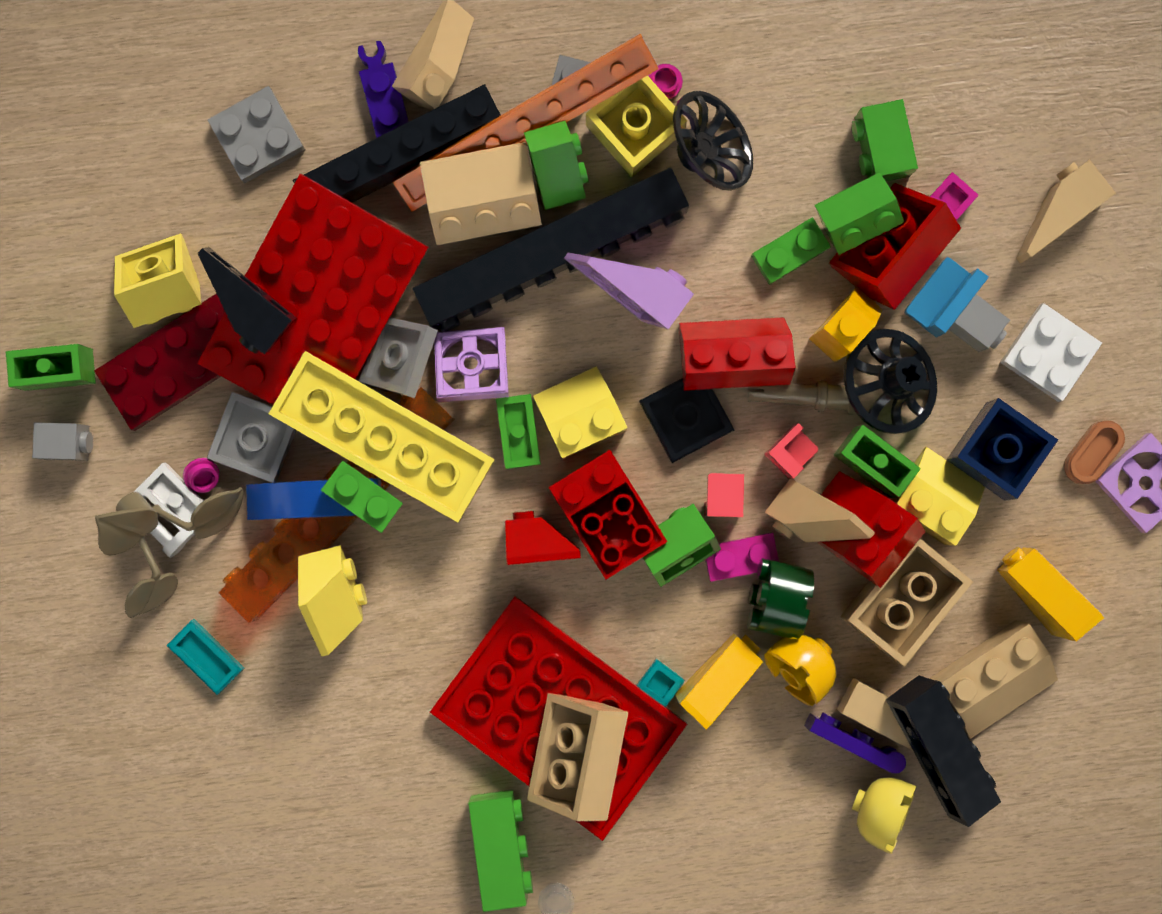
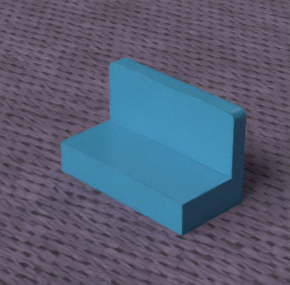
(944, 296)

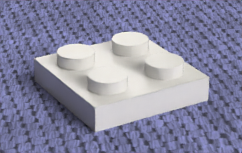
(1051, 352)

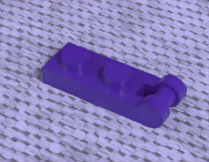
(857, 742)

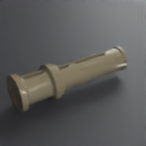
(820, 396)

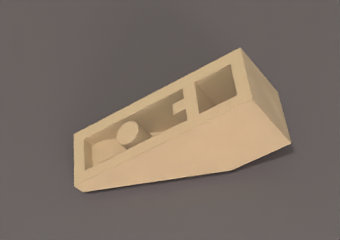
(435, 57)
(1066, 203)
(813, 517)

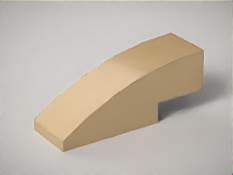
(872, 711)

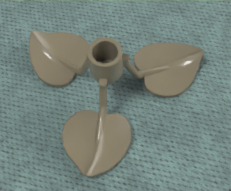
(136, 518)

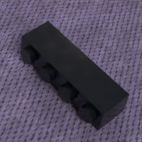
(944, 750)

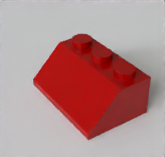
(898, 258)
(736, 353)

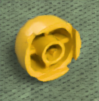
(804, 665)

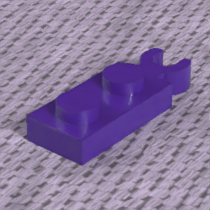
(383, 101)

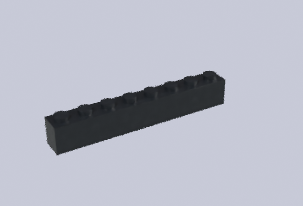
(541, 253)

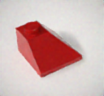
(536, 541)

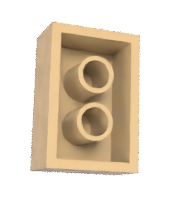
(908, 604)

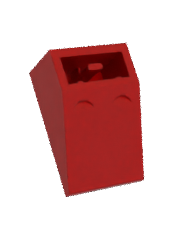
(607, 514)

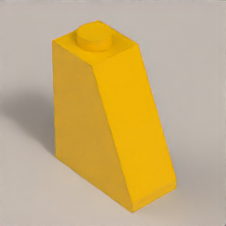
(847, 325)
(1049, 594)
(719, 679)

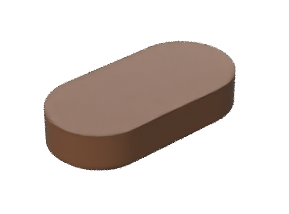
(1094, 452)

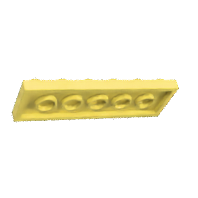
(381, 437)

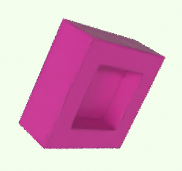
(955, 194)

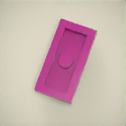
(741, 556)

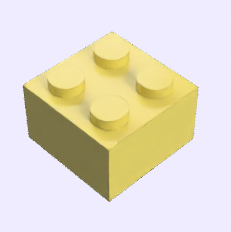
(634, 124)

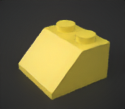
(156, 281)
(580, 412)
(941, 498)
(329, 596)

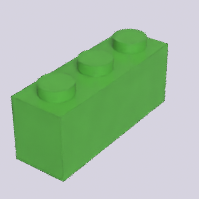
(500, 850)

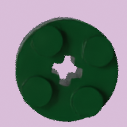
(780, 599)

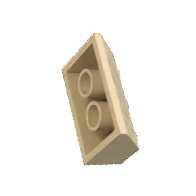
(480, 193)
(997, 676)
(577, 757)

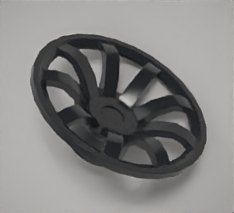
(701, 148)
(897, 378)

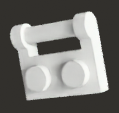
(173, 496)

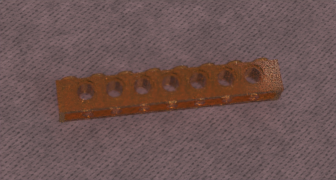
(239, 586)

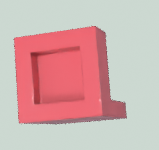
(792, 451)
(724, 495)

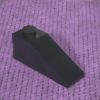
(249, 309)

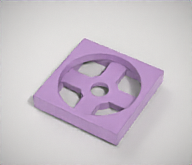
(472, 391)
(1109, 483)

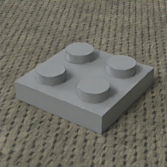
(256, 134)
(399, 357)
(251, 439)

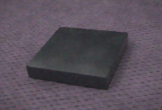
(685, 419)

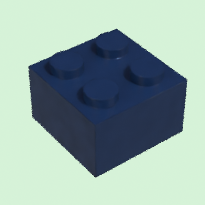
(1002, 449)

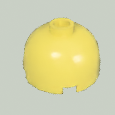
(883, 811)

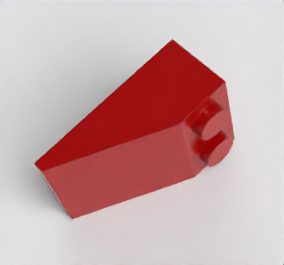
(893, 526)

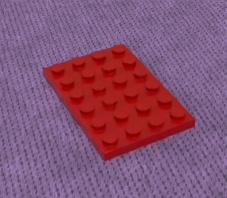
(333, 273)
(504, 691)

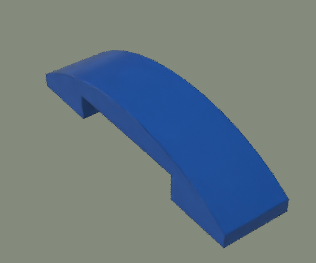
(293, 500)

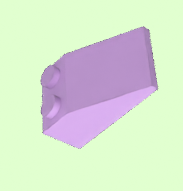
(647, 293)

